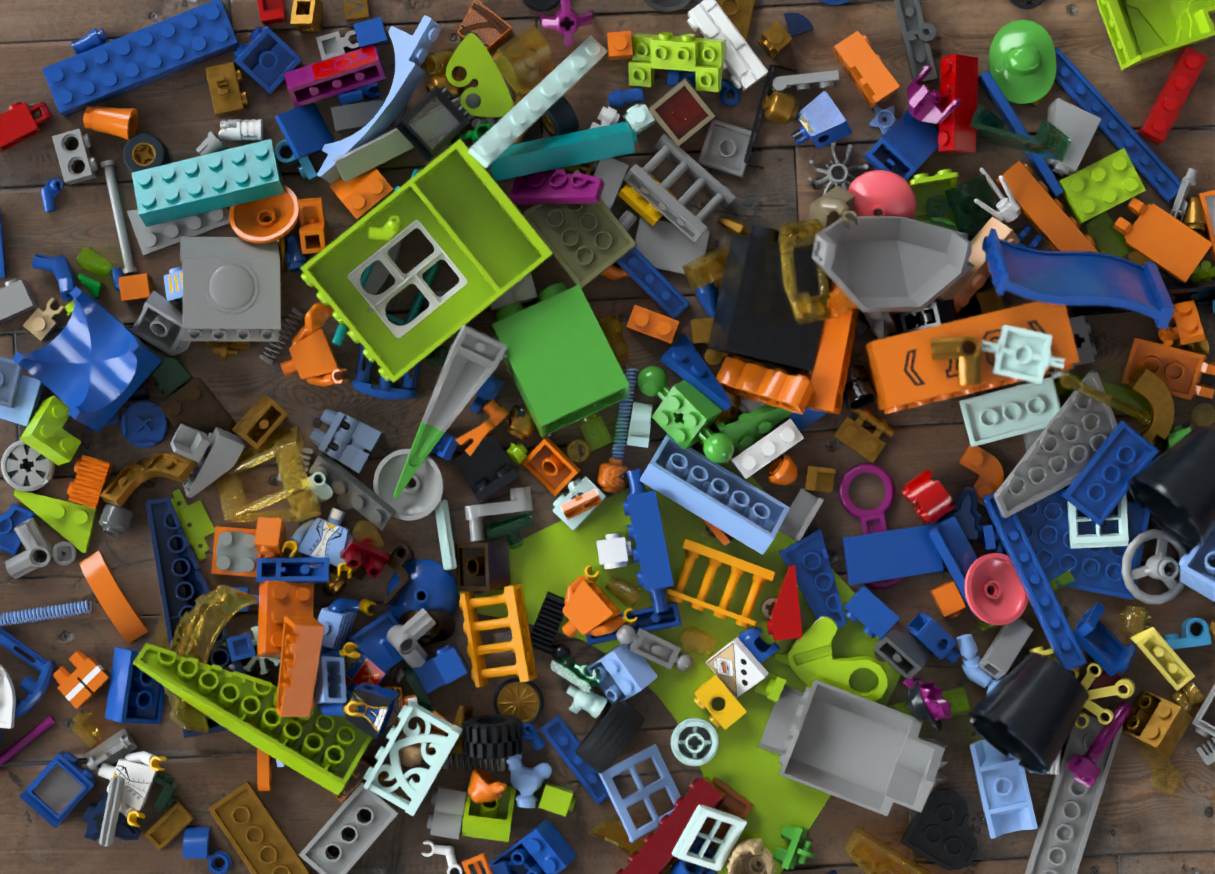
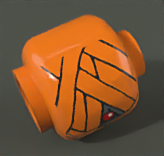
(612, 476)

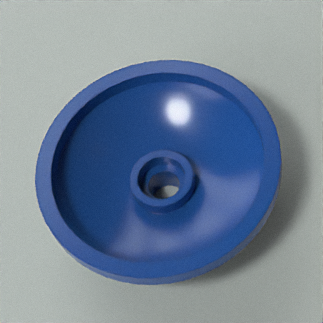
(426, 577)

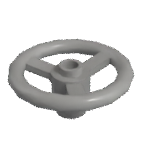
(1156, 567)

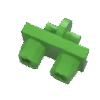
(789, 857)

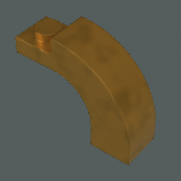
(1160, 402)

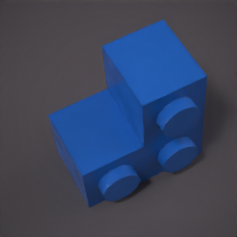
(442, 668)

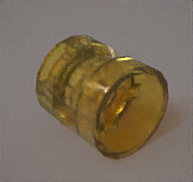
(1187, 696)

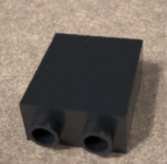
(754, 308)

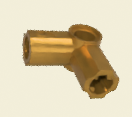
(952, 349)

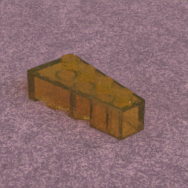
(877, 857)

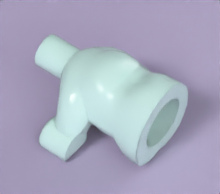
(589, 702)

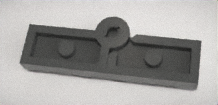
(916, 37)
(353, 492)

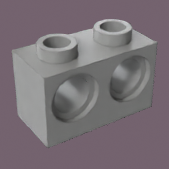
(69, 159)

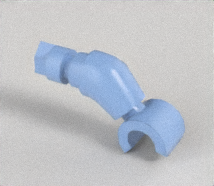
(970, 663)

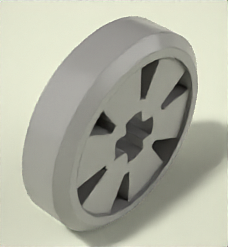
(21, 478)

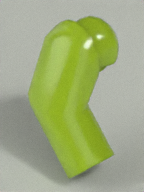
(388, 231)

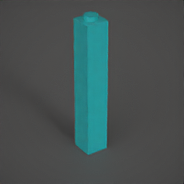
(564, 151)

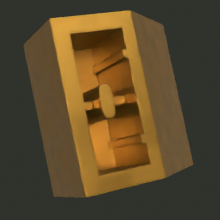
(1156, 723)

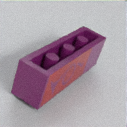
(334, 75)

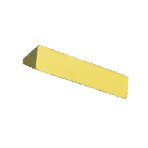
(1163, 658)

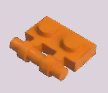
(1187, 324)

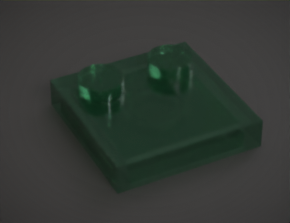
(965, 211)

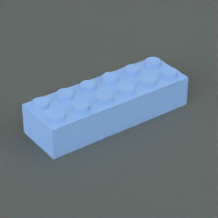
(715, 494)

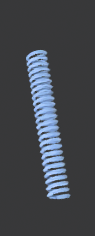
(619, 435)
(45, 613)

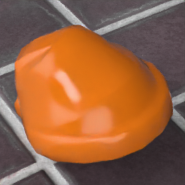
(484, 787)

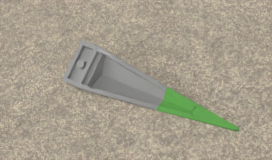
(465, 370)

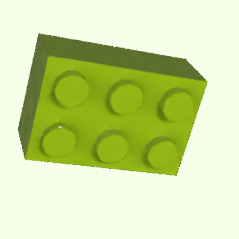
(1101, 186)

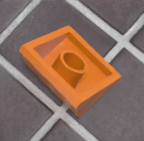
(551, 466)

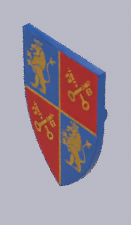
(362, 670)

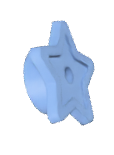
(881, 113)

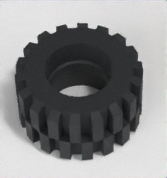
(492, 736)

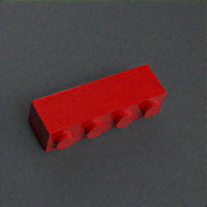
(959, 82)
(1172, 95)

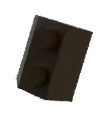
(482, 566)

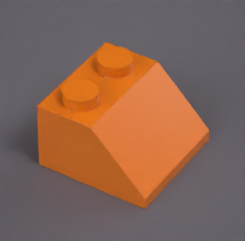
(362, 192)

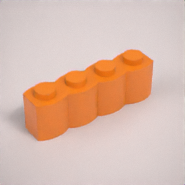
(765, 385)

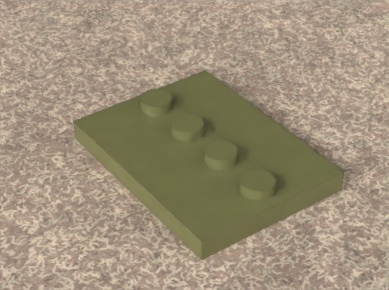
(581, 237)

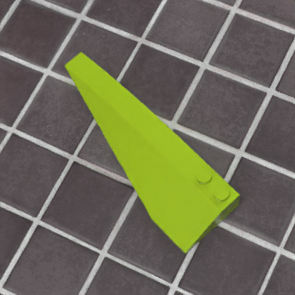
(314, 746)

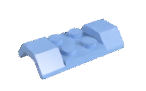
(1002, 790)

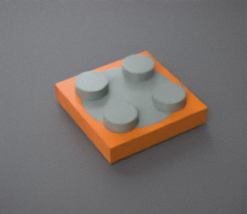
(234, 552)

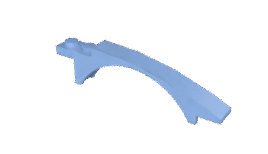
(409, 56)

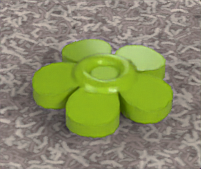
(1204, 272)

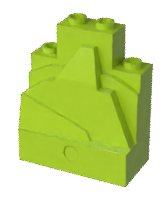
(1155, 28)

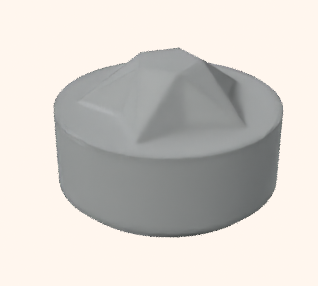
(63, 553)

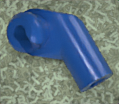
(532, 735)

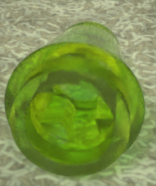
(93, 261)

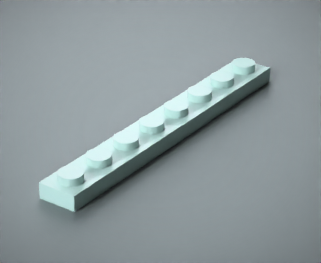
(537, 101)

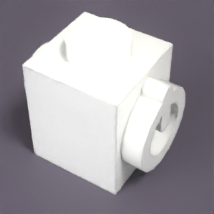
(613, 551)

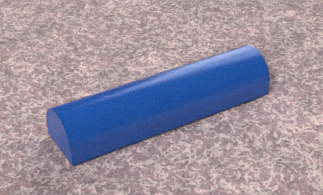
(646, 620)

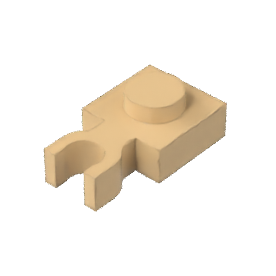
(42, 322)

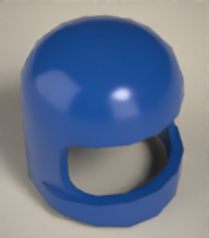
(760, 650)

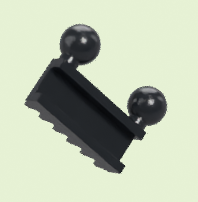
(547, 627)

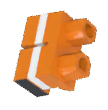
(83, 681)

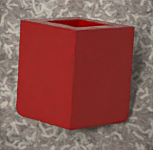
(272, 11)

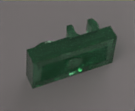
(575, 674)

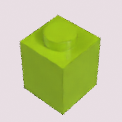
(557, 799)

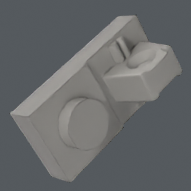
(881, 323)

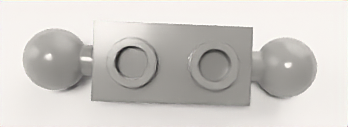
(654, 648)

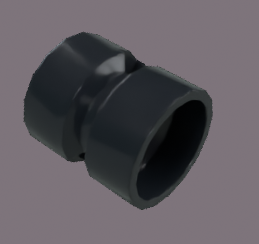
(858, 391)

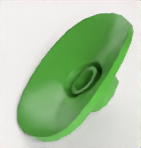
(1023, 61)

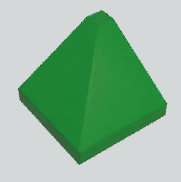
(94, 286)

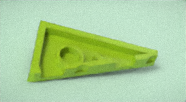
(69, 519)

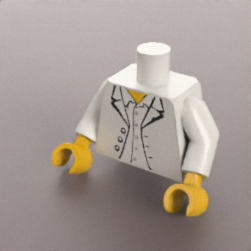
(138, 773)

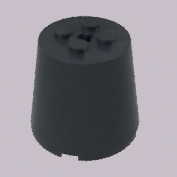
(1181, 488)
(1031, 712)

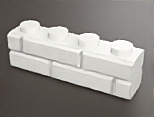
(740, 58)

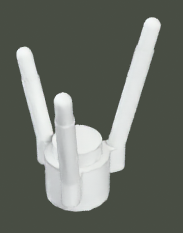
(1007, 207)

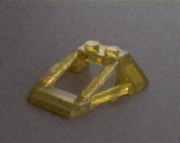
(807, 308)
(294, 478)

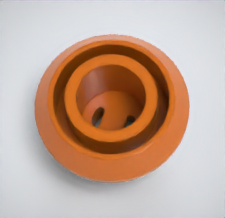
(782, 470)

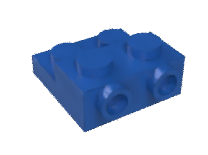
(266, 58)

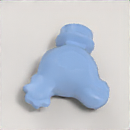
(527, 780)

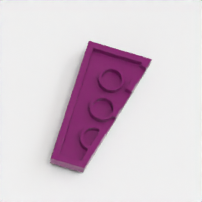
(556, 188)

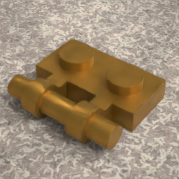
(860, 439)

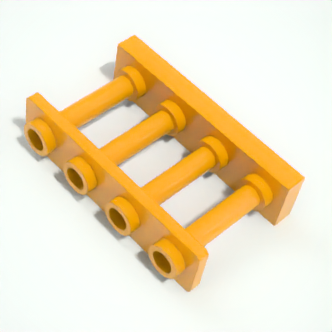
(715, 559)
(516, 621)

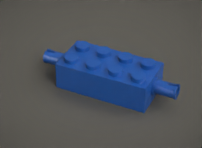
(649, 540)

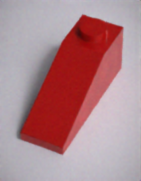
(785, 614)

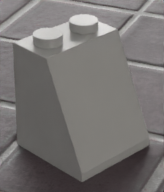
(1076, 125)

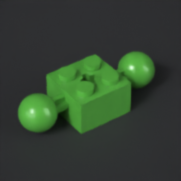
(686, 414)

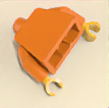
(591, 609)

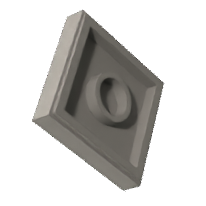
(725, 148)

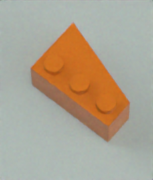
(865, 69)

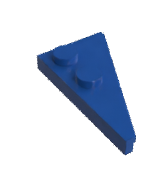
(690, 366)

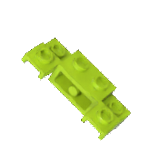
(677, 53)

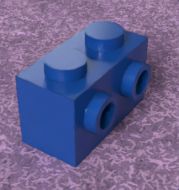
(870, 612)

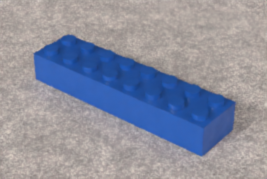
(141, 57)

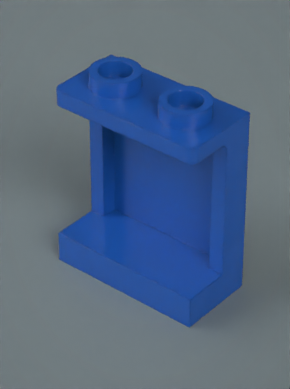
(1101, 643)

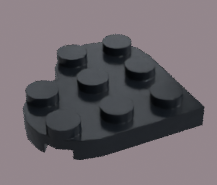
(942, 831)

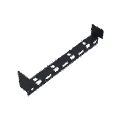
(758, 120)

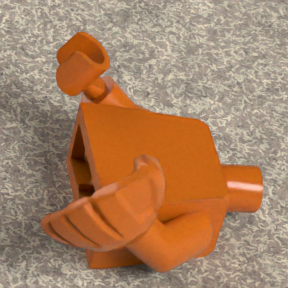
(312, 351)

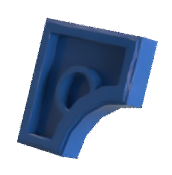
(9, 520)

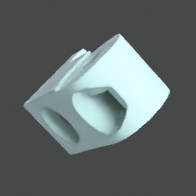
(640, 425)

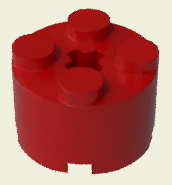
(928, 496)

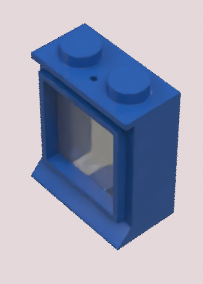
(59, 788)

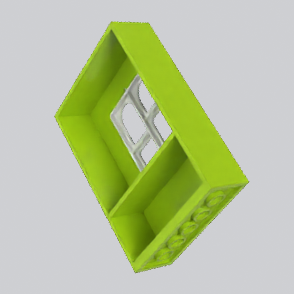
(470, 229)

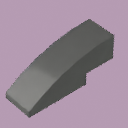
(357, 115)

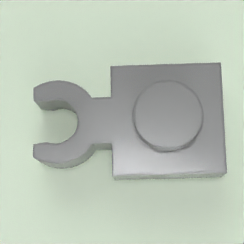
(333, 45)

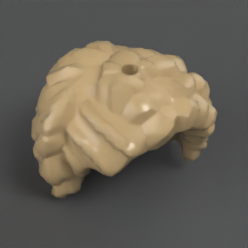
(746, 857)

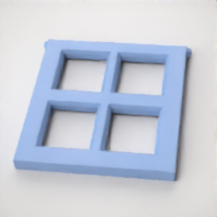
(643, 792)

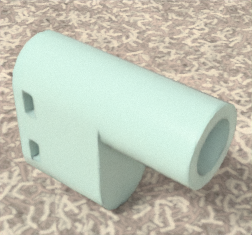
(318, 484)

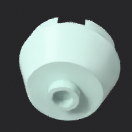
(694, 742)

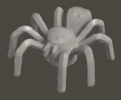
(837, 172)

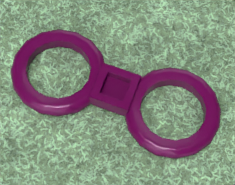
(873, 519)

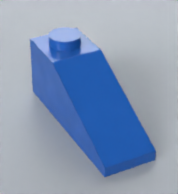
(298, 570)

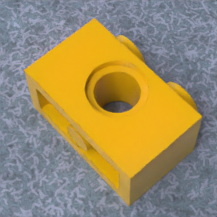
(715, 688)

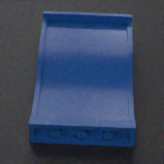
(1078, 278)

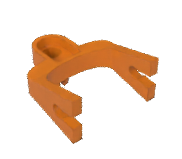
(496, 415)

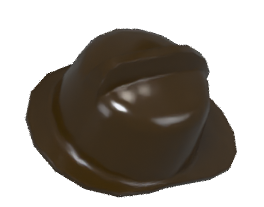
(441, 631)

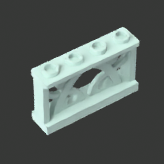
(441, 743)

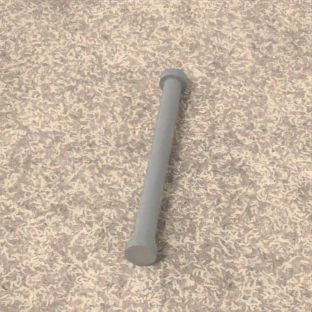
(118, 216)

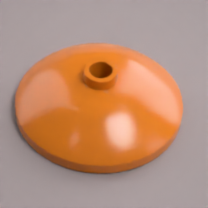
(251, 218)

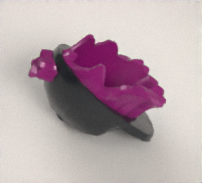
(926, 702)

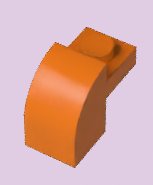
(312, 225)

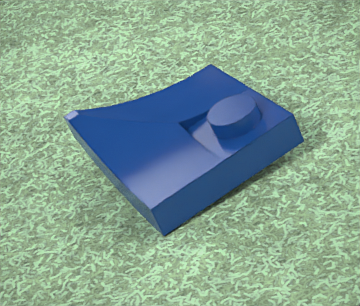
(374, 641)

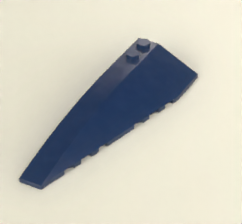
(181, 584)

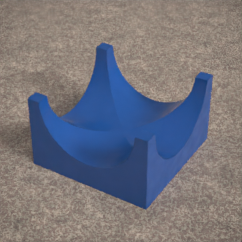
(91, 362)

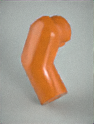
(614, 273)

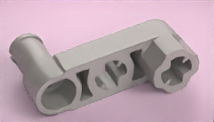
(520, 501)

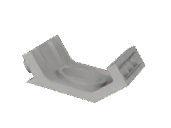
(230, 290)

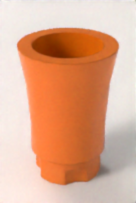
(112, 120)

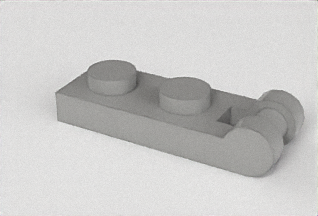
(803, 81)

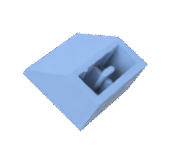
(622, 673)

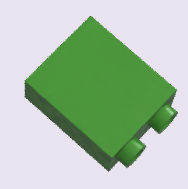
(559, 358)

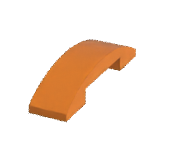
(112, 597)

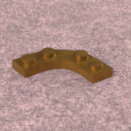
(159, 465)

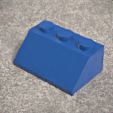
(132, 692)

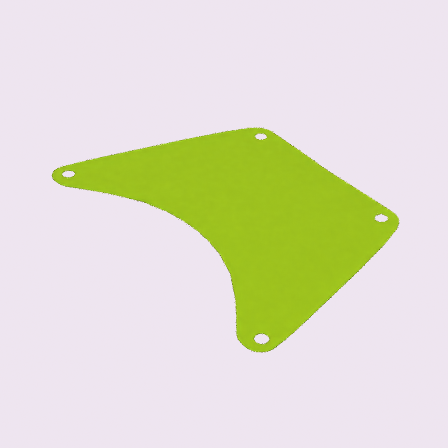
(560, 555)

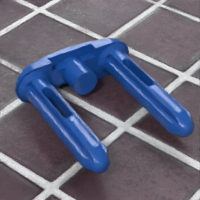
(385, 388)
(35, 689)

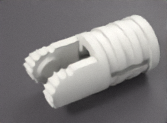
(241, 130)

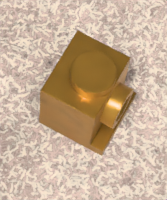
(307, 15)
(775, 40)

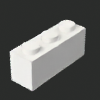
(767, 449)

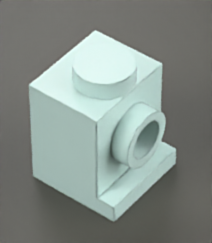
(639, 118)

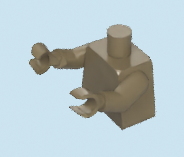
(832, 206)

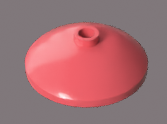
(885, 192)
(1006, 596)

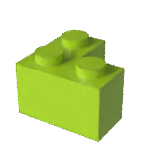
(46, 432)

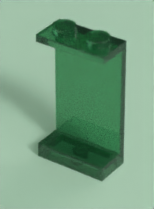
(1047, 143)

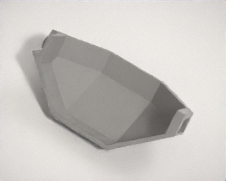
(892, 261)

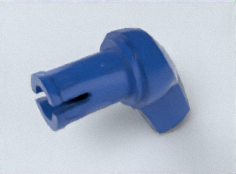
(61, 269)

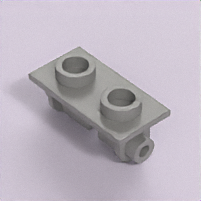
(111, 750)

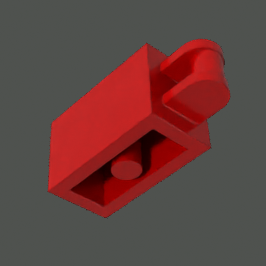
(21, 123)

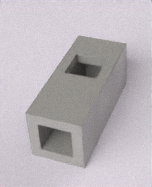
(1005, 648)

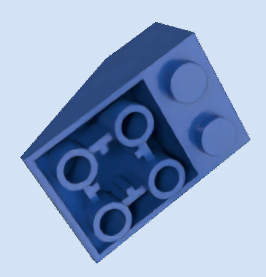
(904, 146)
(538, 852)

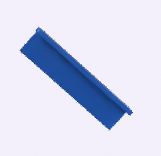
(954, 550)

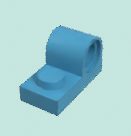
(306, 168)
(1188, 640)

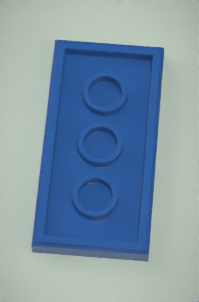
(1107, 473)
(891, 554)

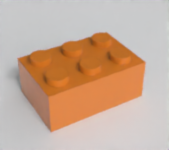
(275, 602)

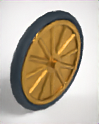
(519, 700)

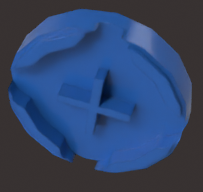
(144, 424)

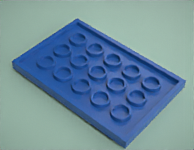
(1092, 568)

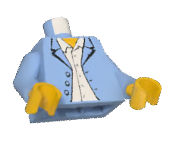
(322, 539)

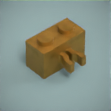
(226, 89)

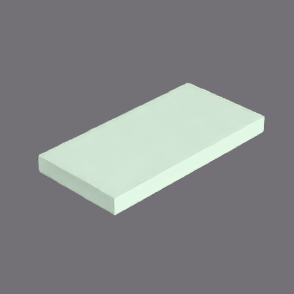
(1010, 411)

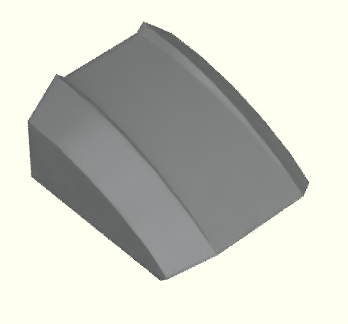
(161, 325)

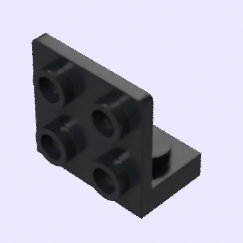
(486, 468)

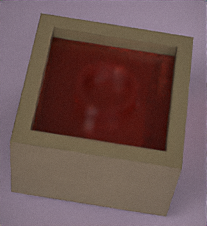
(682, 111)

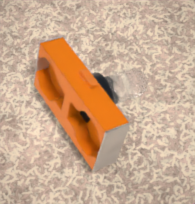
(580, 501)
(712, 531)

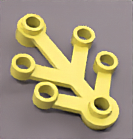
(1100, 693)

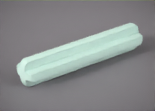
(445, 536)

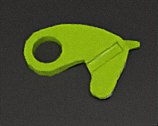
(813, 659)

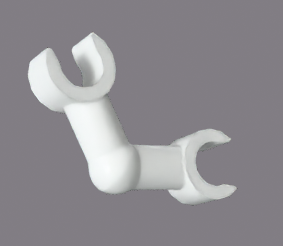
(448, 850)

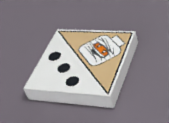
(737, 667)

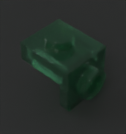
(167, 795)

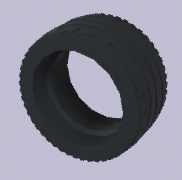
(609, 735)

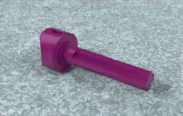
(1085, 765)

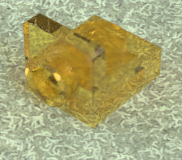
(87, 733)

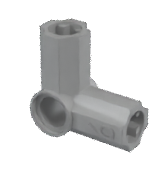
(29, 560)
(405, 638)

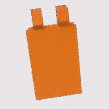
(1163, 239)
(1174, 365)

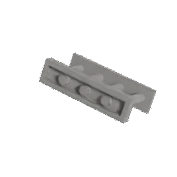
(664, 202)

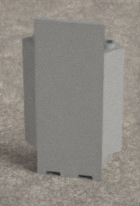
(852, 748)

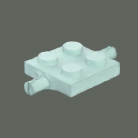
(1022, 354)

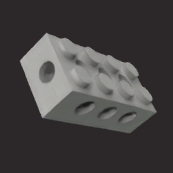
(348, 815)

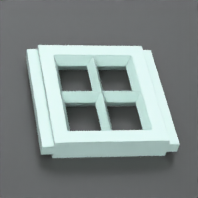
(1099, 539)
(692, 830)

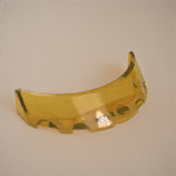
(195, 639)

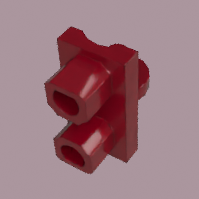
(364, 555)

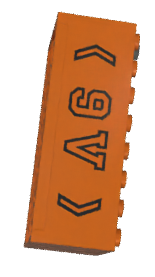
(906, 374)

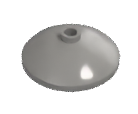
(413, 501)

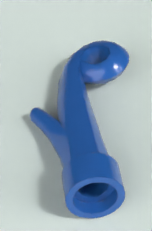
(675, 76)

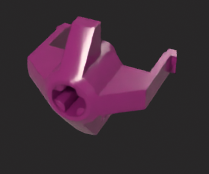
(567, 21)
(926, 104)

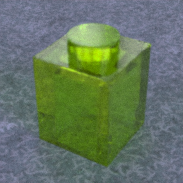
(595, 432)

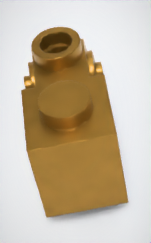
(700, 335)

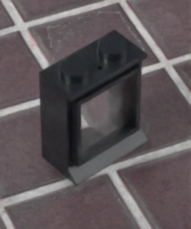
(433, 122)

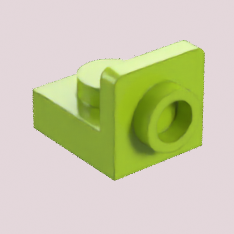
(771, 686)

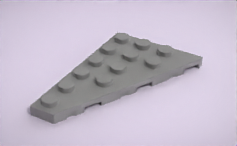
(1058, 451)

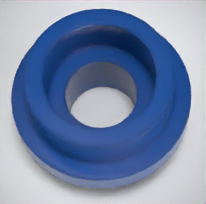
(214, 868)

